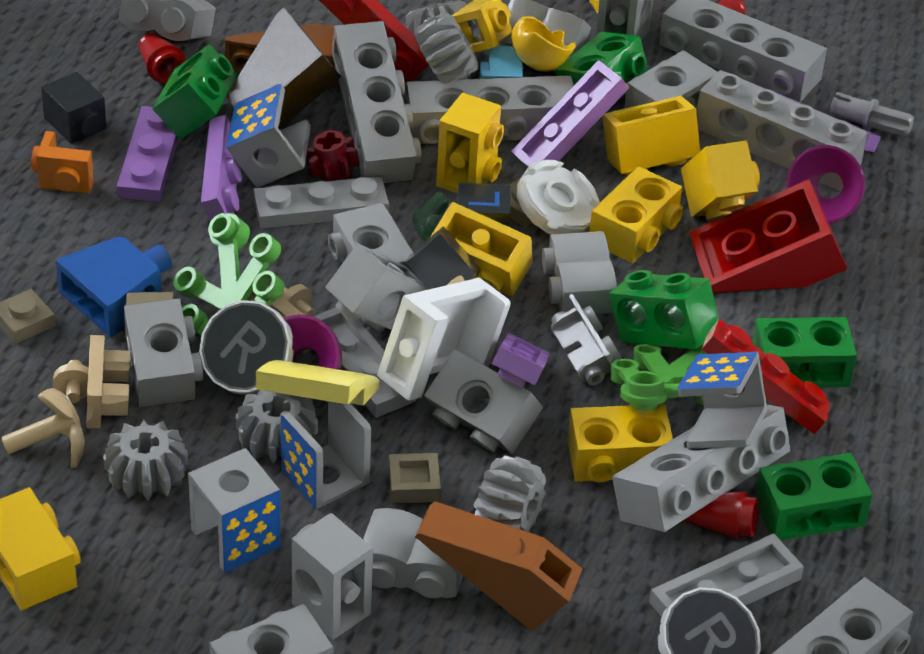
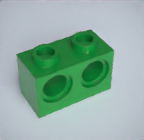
(617, 51)
(195, 91)
(664, 309)
(811, 347)
(813, 496)

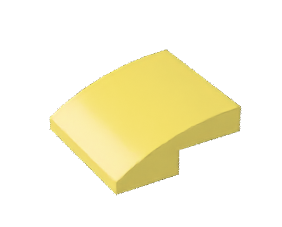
(316, 382)

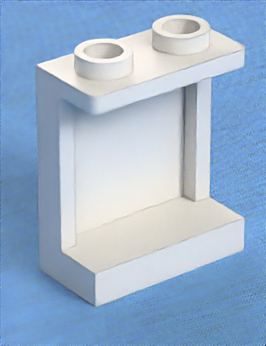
(434, 324)

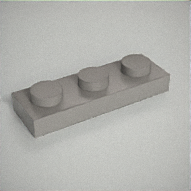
(316, 200)
(363, 355)
(745, 573)

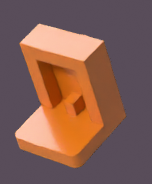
(62, 167)

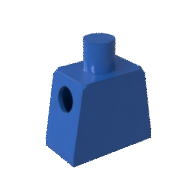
(103, 274)

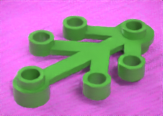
(230, 236)
(648, 389)

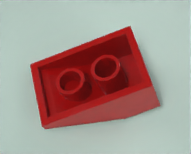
(770, 244)

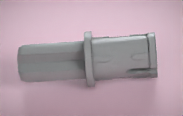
(870, 114)

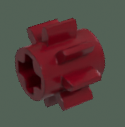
(332, 156)

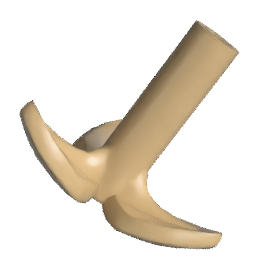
(63, 422)

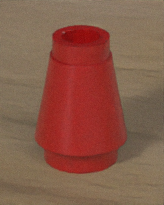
(160, 57)
(729, 514)

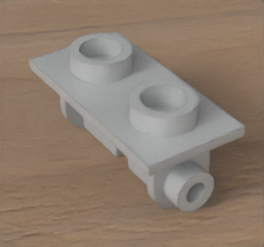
(580, 328)

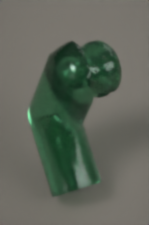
(428, 214)

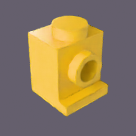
(492, 20)

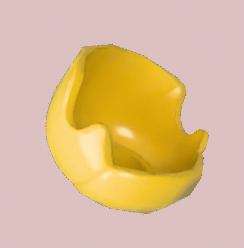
(539, 46)

